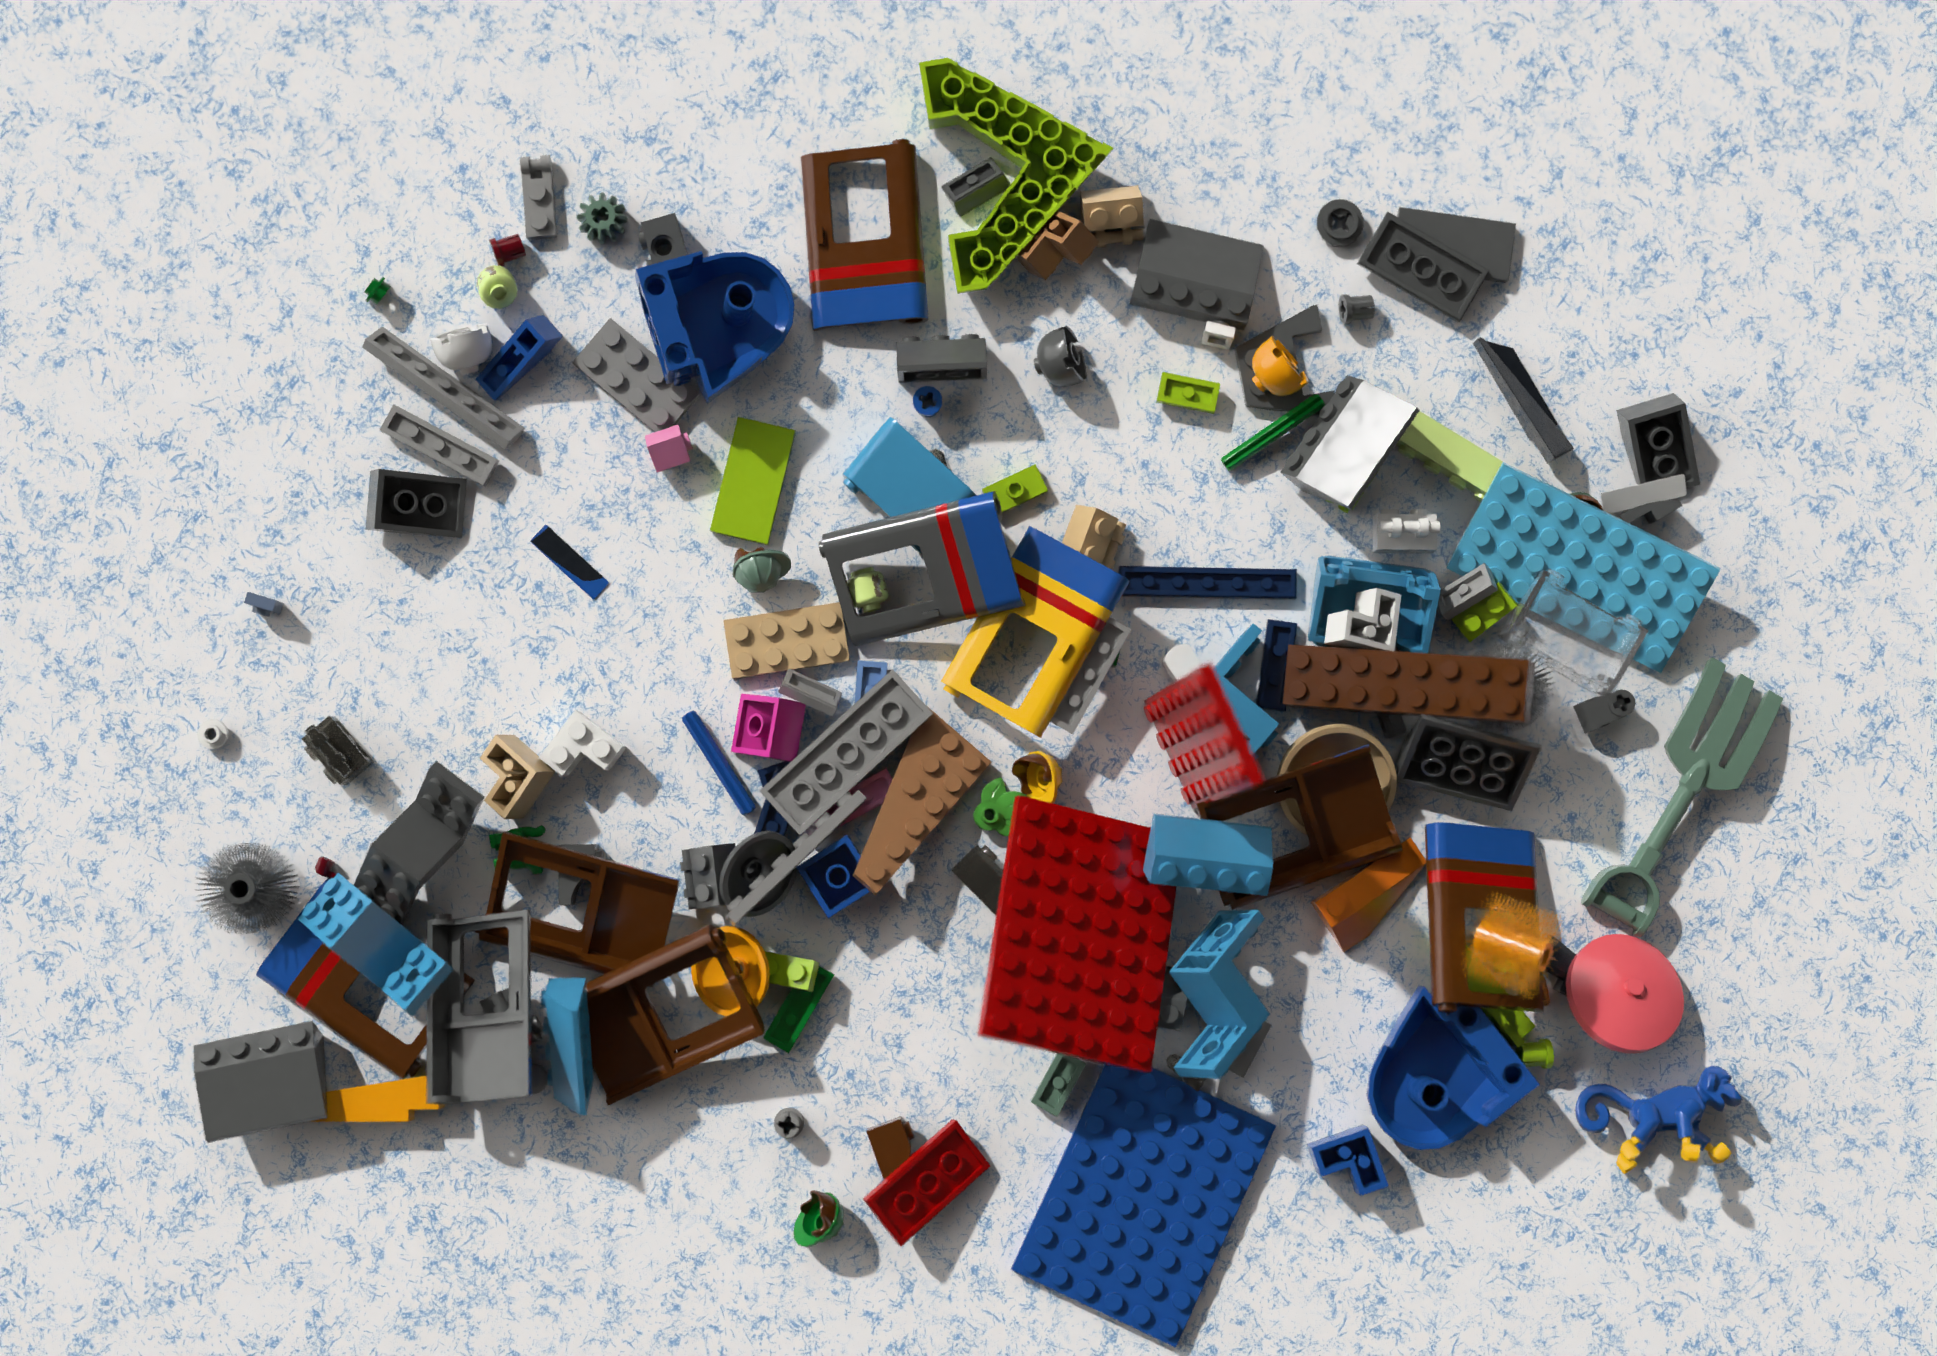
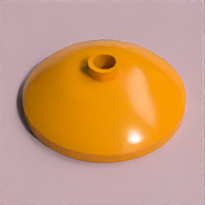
(712, 982)

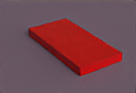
(926, 1182)

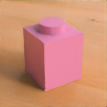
(668, 448)

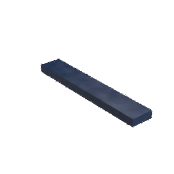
(1210, 582)

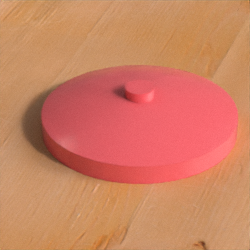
(1624, 993)

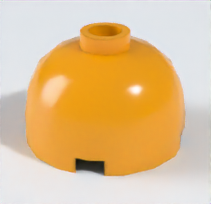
(1276, 369)

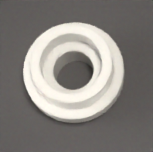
(221, 734)

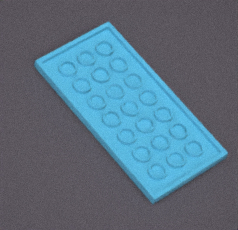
(1605, 560)

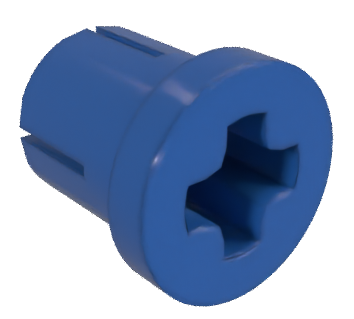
(923, 394)

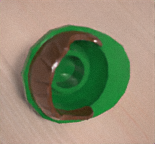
(818, 1220)

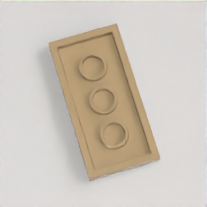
(786, 640)

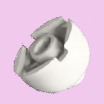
(463, 348)

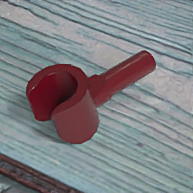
(324, 867)

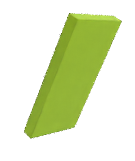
(752, 481)

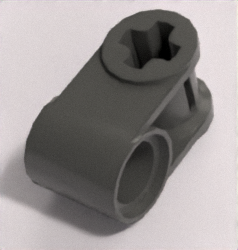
(1600, 710)

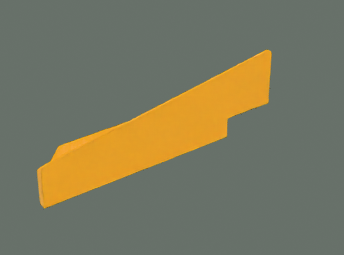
(379, 1102)

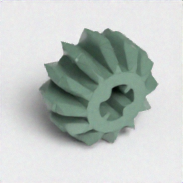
(601, 208)

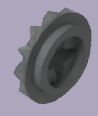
(1340, 208)

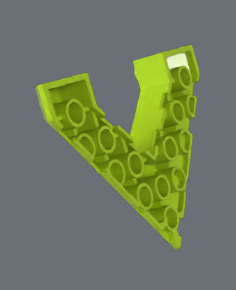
(1051, 157)

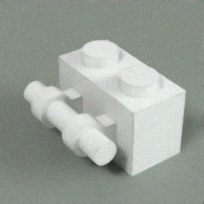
(1405, 532)

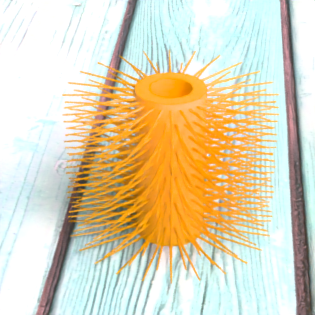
(1512, 945)

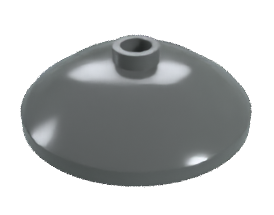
(748, 862)

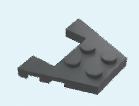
(1301, 324)

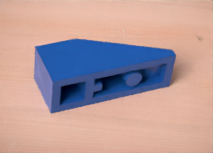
(519, 355)

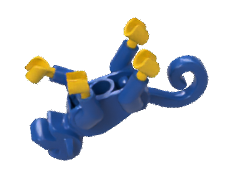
(1671, 1110)

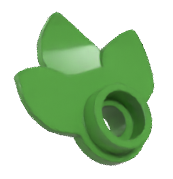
(999, 803)

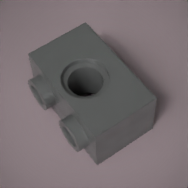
(659, 232)

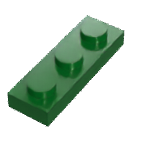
(796, 1012)

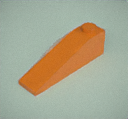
(1364, 898)

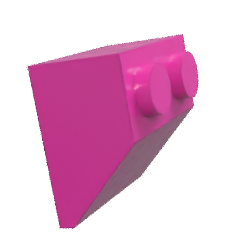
(768, 727)

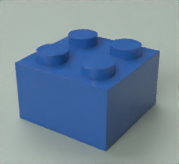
(831, 876)

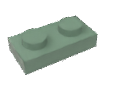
(1058, 1083)

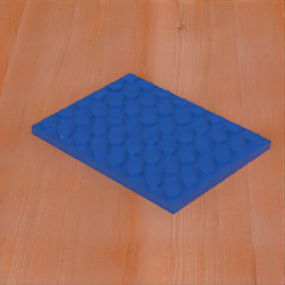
(1143, 1199)

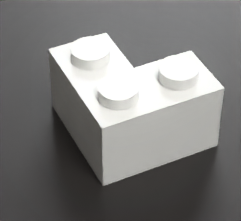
(1370, 624)
(579, 738)

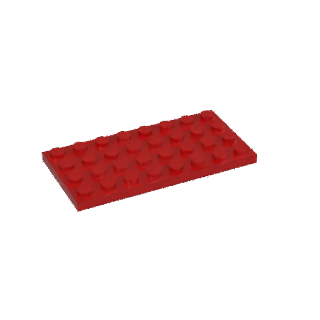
(1202, 738)

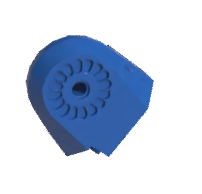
(696, 320)
(1462, 1060)

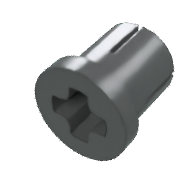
(1355, 308)

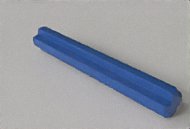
(718, 763)

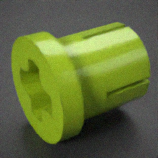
(1536, 1053)

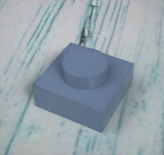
(263, 605)

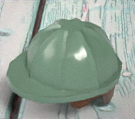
(760, 568)

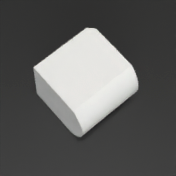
(1180, 661)

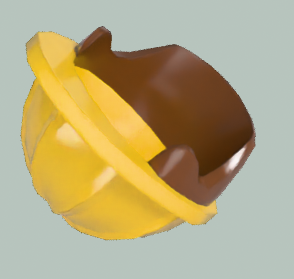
(1038, 776)

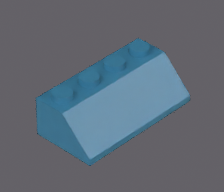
(1209, 855)
(568, 1042)

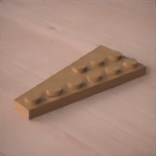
(926, 785)

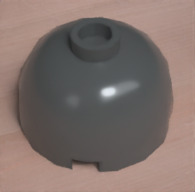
(1059, 358)

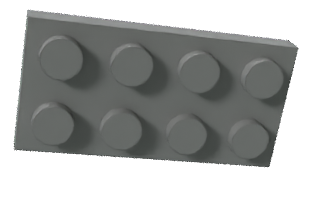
(634, 377)

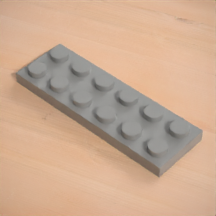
(846, 752)

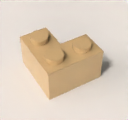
(520, 775)

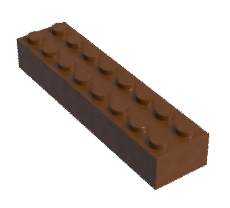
(1409, 684)

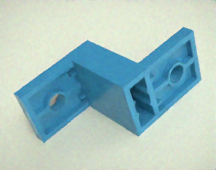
(1254, 722)
(375, 944)
(1219, 994)

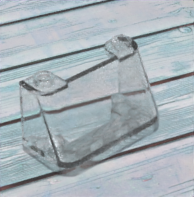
(1573, 634)

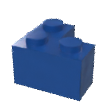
(1350, 1150)

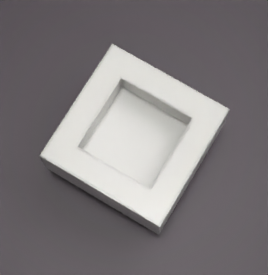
(1218, 334)

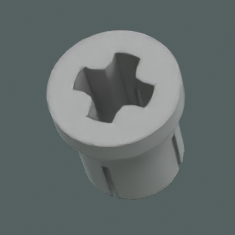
(796, 1118)

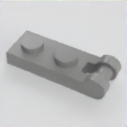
(538, 198)

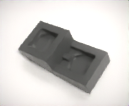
(1651, 511)

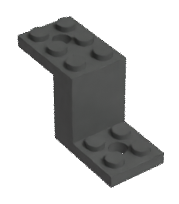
(418, 842)

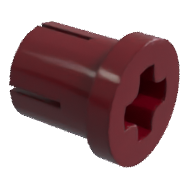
(507, 249)

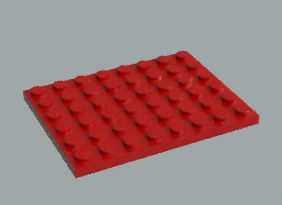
(1077, 939)

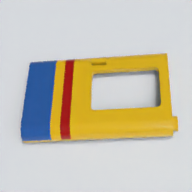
(1061, 595)

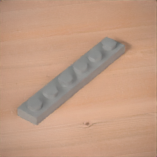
(443, 387)
(785, 865)

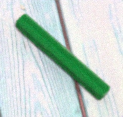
(1272, 432)

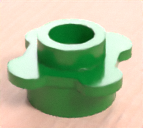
(376, 290)

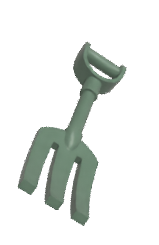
(1698, 770)

